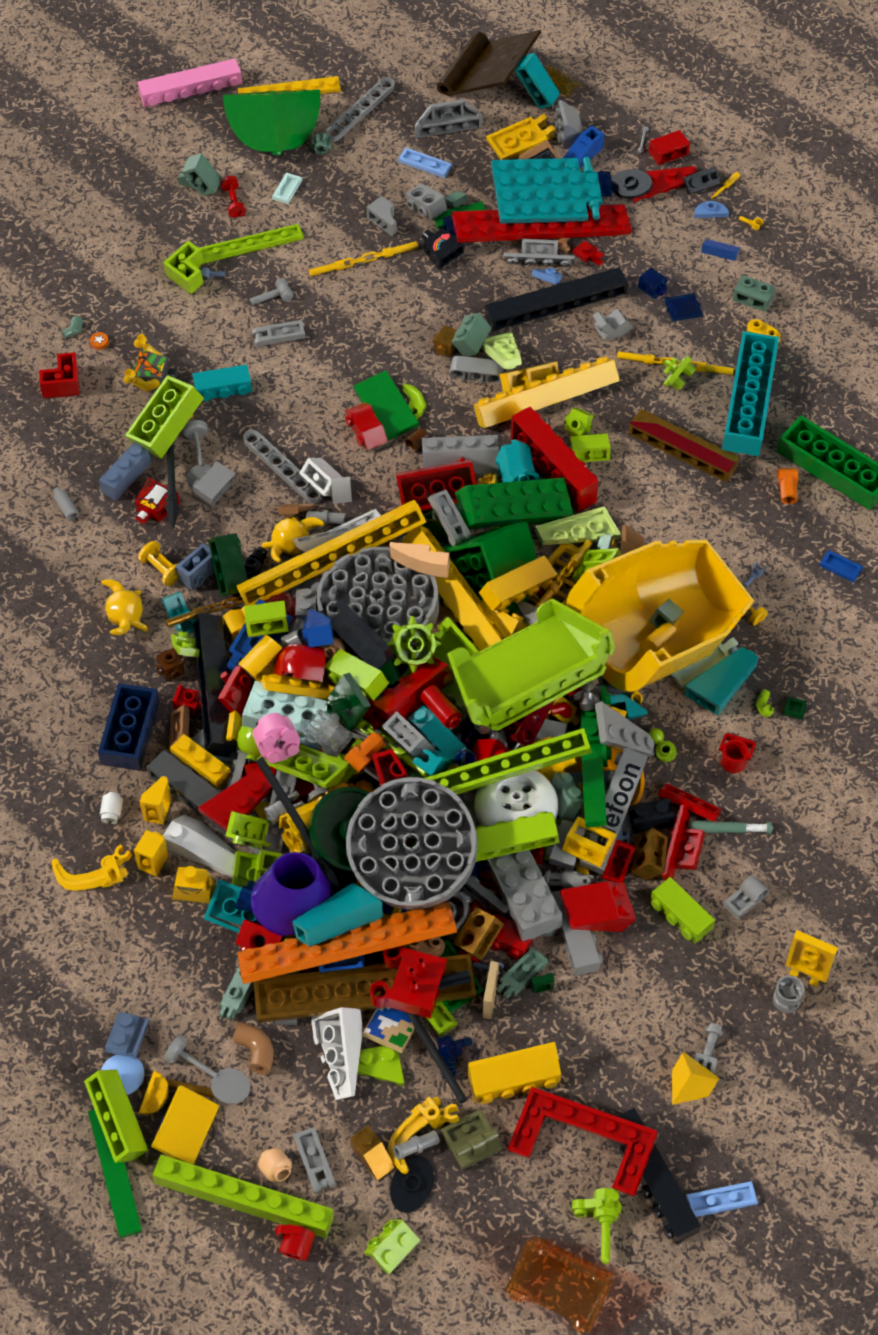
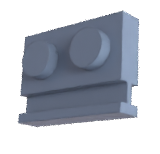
(127, 1035)

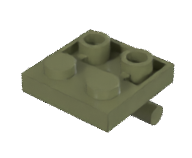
(471, 1139)

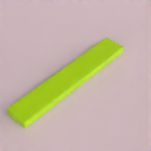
(251, 243)

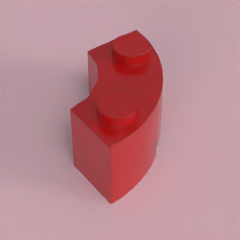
(366, 426)

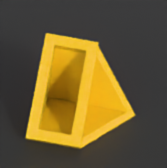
(691, 1080)

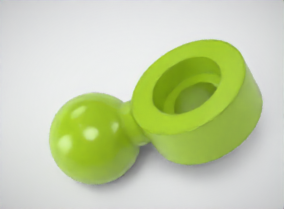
(658, 736)

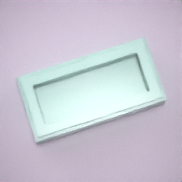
(287, 188)

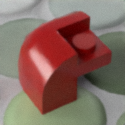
(301, 662)

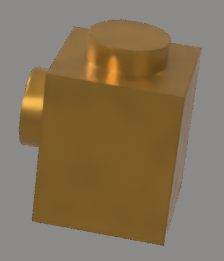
(443, 340)

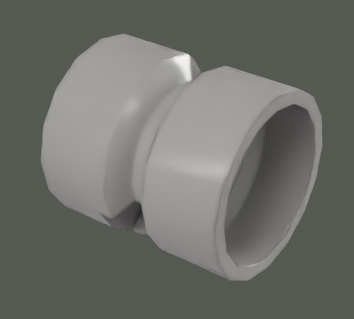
(788, 994)

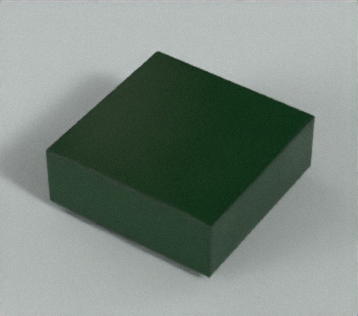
(794, 708)
(542, 983)

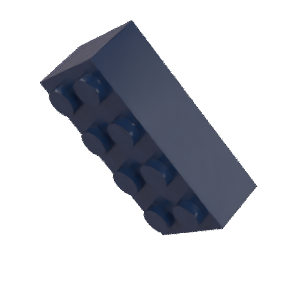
(129, 727)

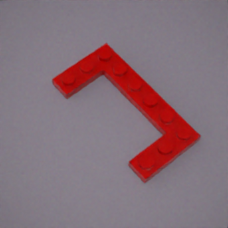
(636, 1137)

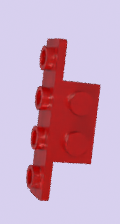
(684, 845)

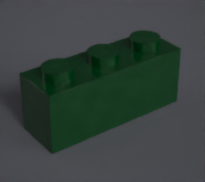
(228, 563)

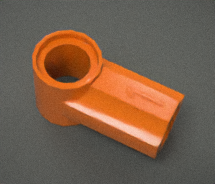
(788, 484)
(361, 755)

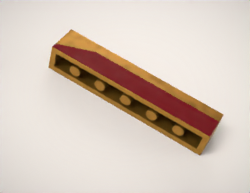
(683, 445)

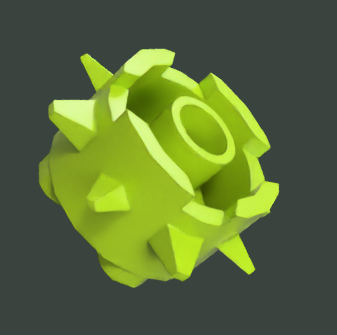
(416, 633)

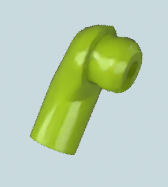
(762, 705)

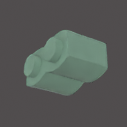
(568, 795)

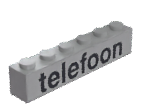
(618, 798)

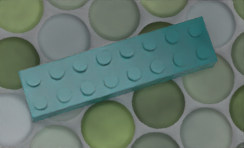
(750, 394)

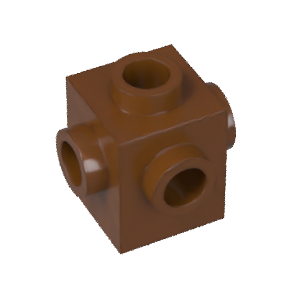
(170, 664)

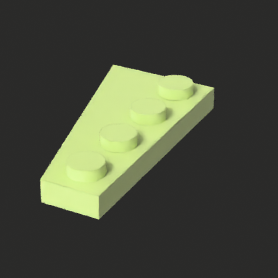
(503, 350)
(578, 528)

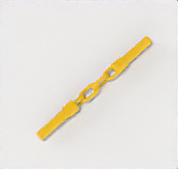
(386, 252)
(650, 359)
(573, 562)

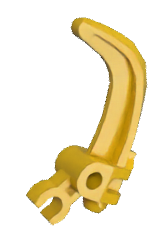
(105, 876)
(421, 1115)

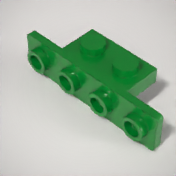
(590, 724)

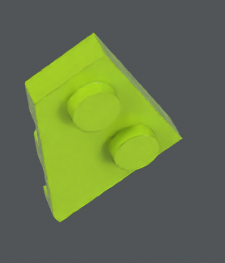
(594, 558)
(381, 1064)

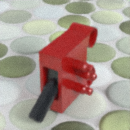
(416, 981)

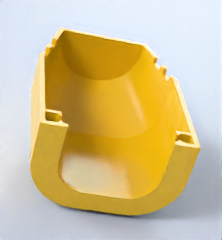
(632, 586)

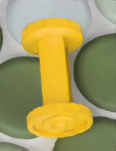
(148, 554)

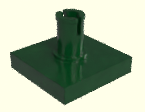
(348, 702)

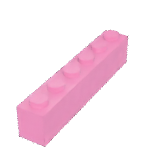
(189, 82)

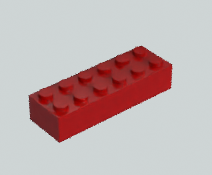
(555, 458)

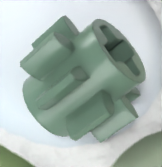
(321, 143)

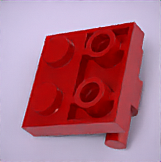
(236, 690)

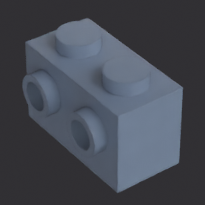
(195, 567)

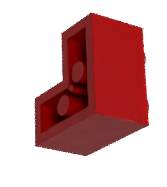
(61, 380)

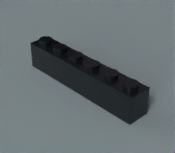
(664, 1193)

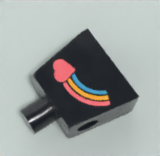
(442, 247)

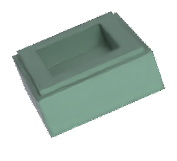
(456, 199)

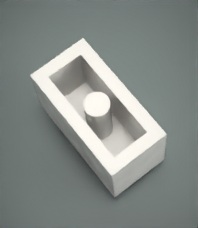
(319, 475)

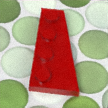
(666, 180)

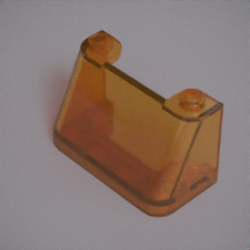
(561, 1282)

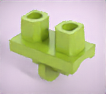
(673, 379)

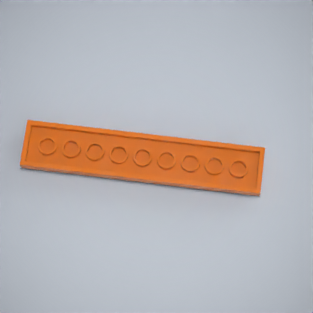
(375, 936)

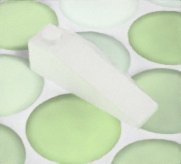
(200, 844)
(341, 1039)

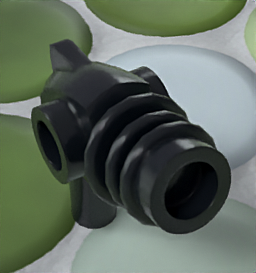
(255, 562)

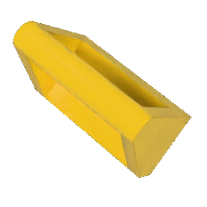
(156, 801)
(585, 848)

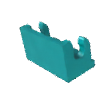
(435, 763)

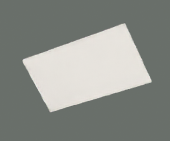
(341, 490)

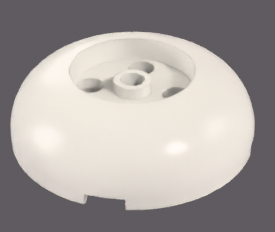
(490, 799)

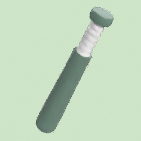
(730, 827)

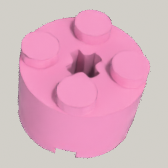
(276, 737)

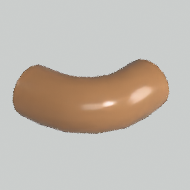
(259, 1045)

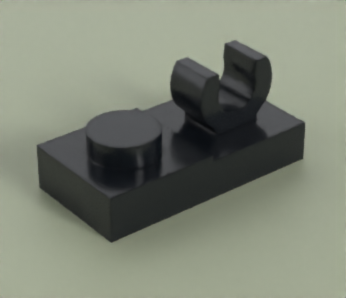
(701, 180)

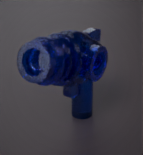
(451, 1049)

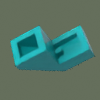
(176, 606)
(633, 709)

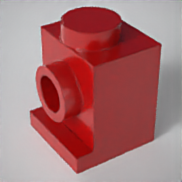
(188, 698)

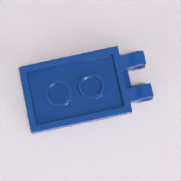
(243, 643)

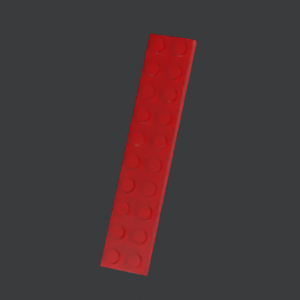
(486, 226)

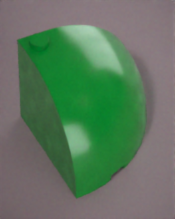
(273, 118)
(493, 555)

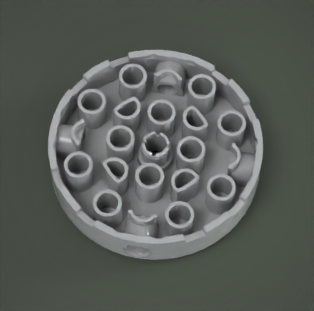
(379, 592)
(430, 869)

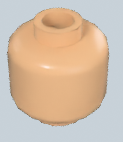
(275, 1165)

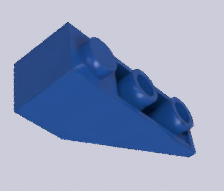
(586, 145)
(317, 629)

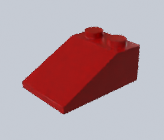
(598, 907)

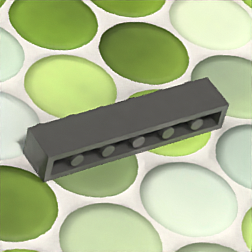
(184, 783)

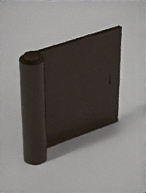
(486, 63)

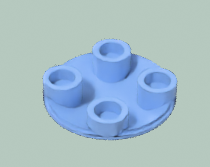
(129, 1069)

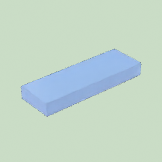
(425, 162)
(722, 1199)

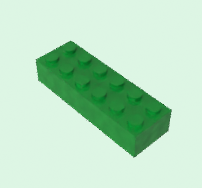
(831, 461)
(513, 503)

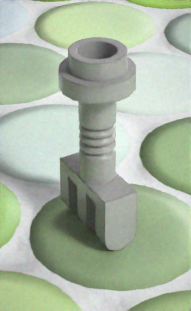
(713, 1032)

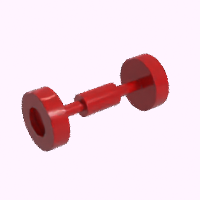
(237, 208)

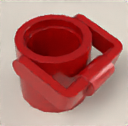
(735, 752)
(295, 1241)

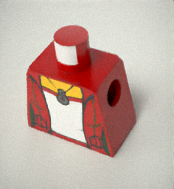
(152, 502)

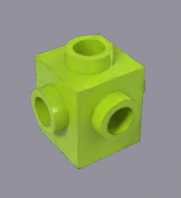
(578, 422)

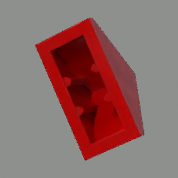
(618, 861)

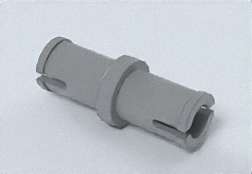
(328, 517)
(416, 1145)

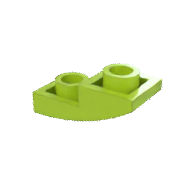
(184, 644)

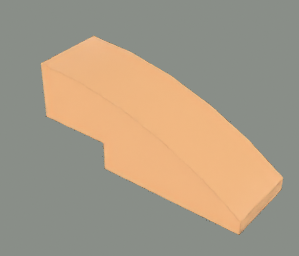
(421, 558)

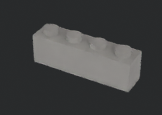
(578, 944)

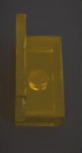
(562, 81)

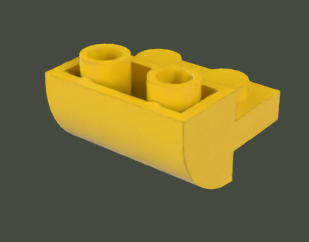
(261, 658)

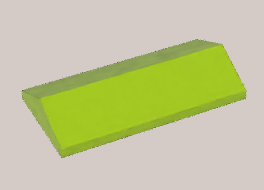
(313, 767)

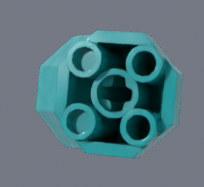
(516, 462)

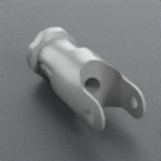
(567, 879)

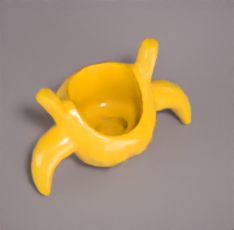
(285, 532)
(123, 608)

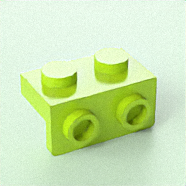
(248, 829)
(392, 1245)

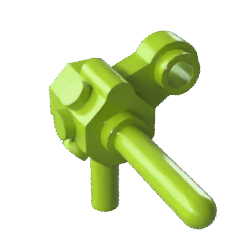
(605, 1210)

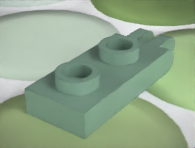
(522, 972)
(235, 997)

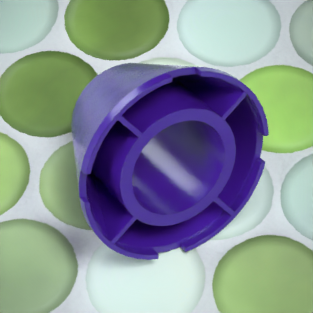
(278, 906)

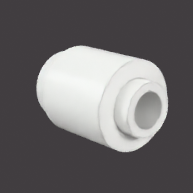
(111, 808)

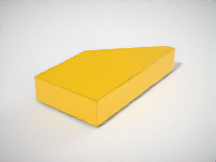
(234, 724)

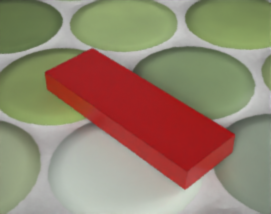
(692, 802)

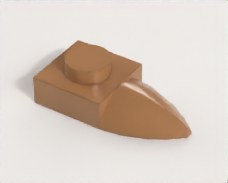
(290, 510)

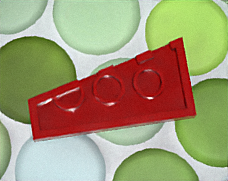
(239, 798)

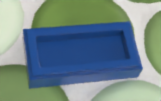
(841, 566)

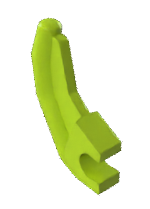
(416, 399)

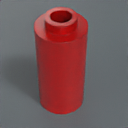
(441, 706)

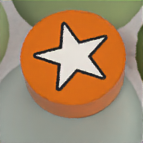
(99, 340)

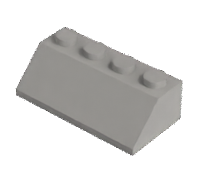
(447, 450)

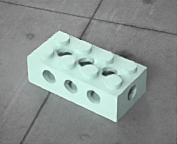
(296, 707)

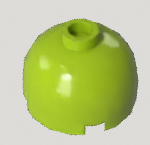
(247, 743)

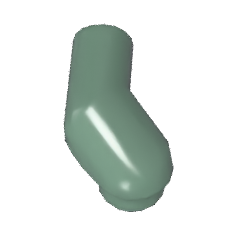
(75, 327)

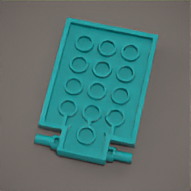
(545, 190)

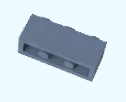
(125, 471)

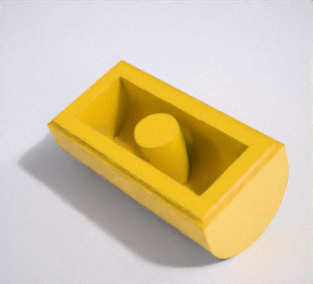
(658, 638)

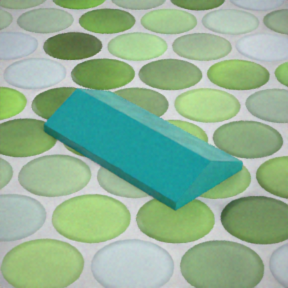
(223, 907)

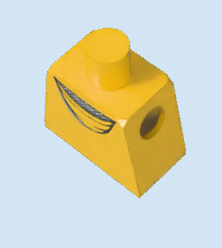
(193, 885)

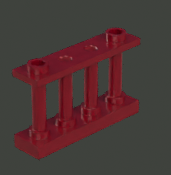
(526, 727)

